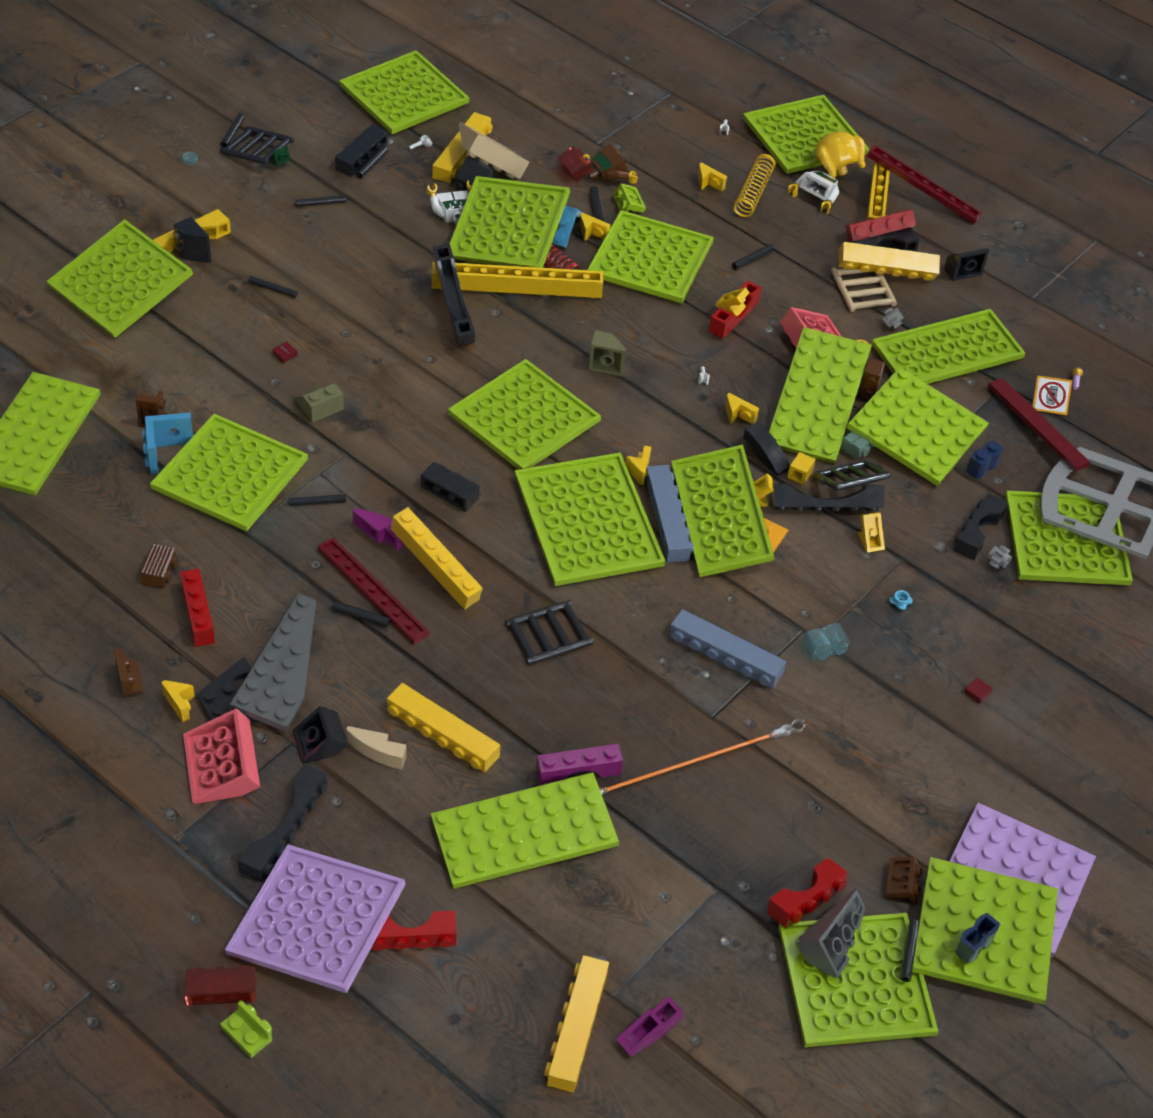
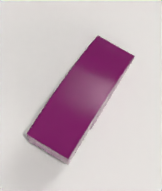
(376, 527)
(651, 1026)

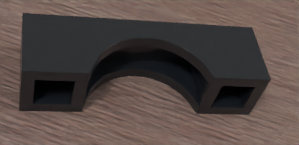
(901, 239)
(989, 512)

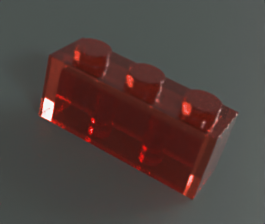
(220, 985)

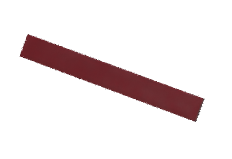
(924, 184)
(1039, 424)
(373, 590)

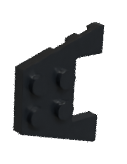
(218, 694)

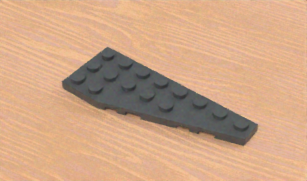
(278, 678)

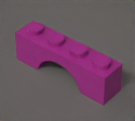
(557, 766)

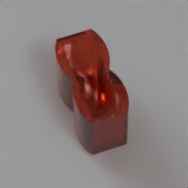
(575, 163)

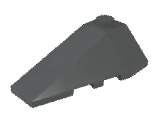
(830, 938)

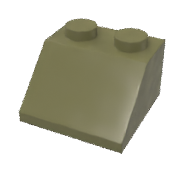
(607, 354)
(321, 402)

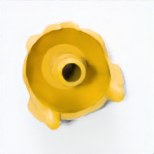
(838, 150)

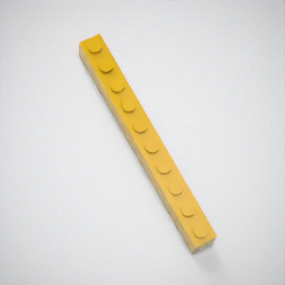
(526, 280)

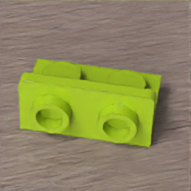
(628, 199)
(247, 1029)

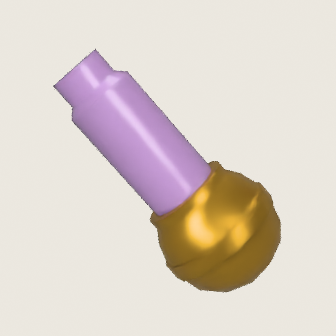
(1076, 374)

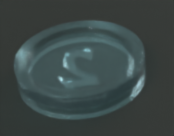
(190, 158)

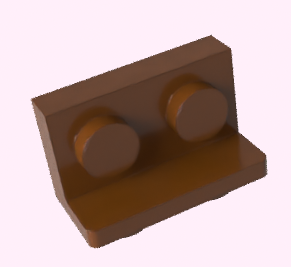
(149, 407)
(128, 673)
(904, 878)

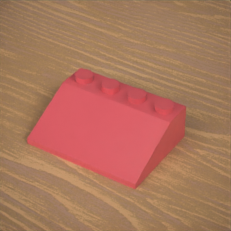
(797, 318)
(221, 758)

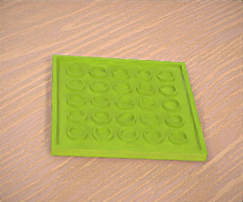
(404, 92)
(795, 128)
(508, 222)
(651, 256)
(119, 278)
(524, 415)
(918, 426)
(229, 472)
(1060, 555)
(1021, 950)
(868, 996)

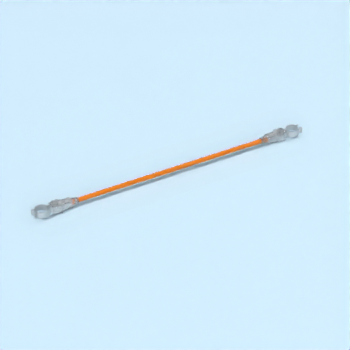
(783, 731)

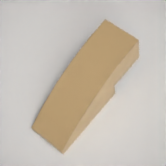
(377, 747)

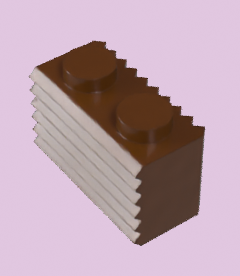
(870, 378)
(158, 566)

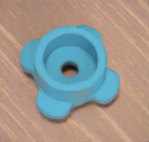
(901, 599)

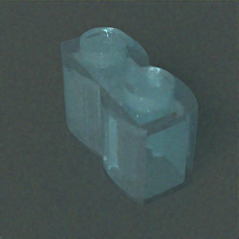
(826, 641)

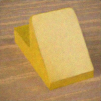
(711, 177)
(592, 226)
(733, 301)
(737, 407)
(638, 466)
(763, 487)
(872, 532)
(178, 696)

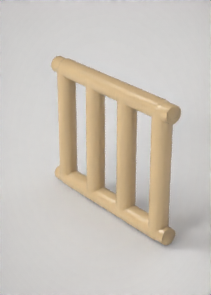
(884, 289)

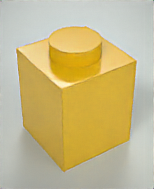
(801, 468)

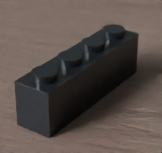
(361, 150)

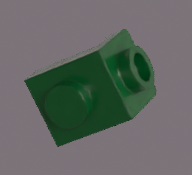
(280, 156)

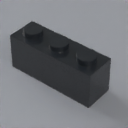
(450, 486)

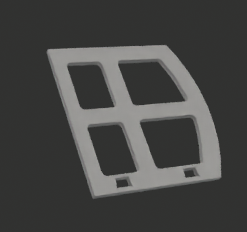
(1116, 503)

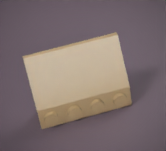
(492, 152)

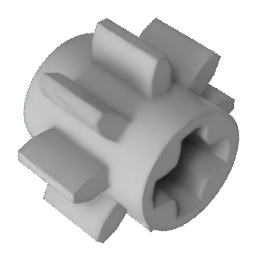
(893, 317)
(999, 557)

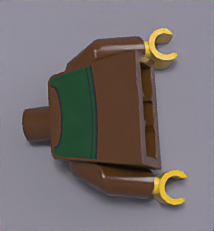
(610, 166)

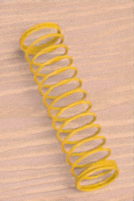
(749, 179)

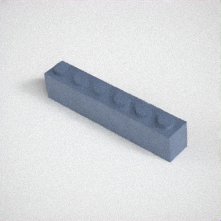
(668, 513)
(727, 649)

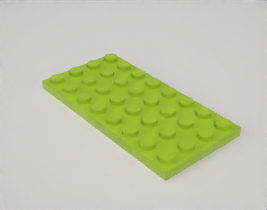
(950, 347)
(819, 394)
(40, 429)
(722, 511)
(523, 830)

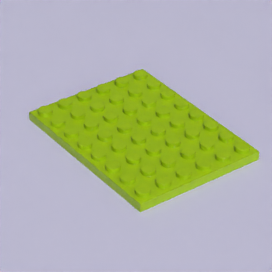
(588, 519)

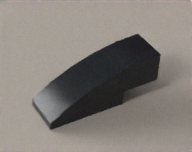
(766, 448)

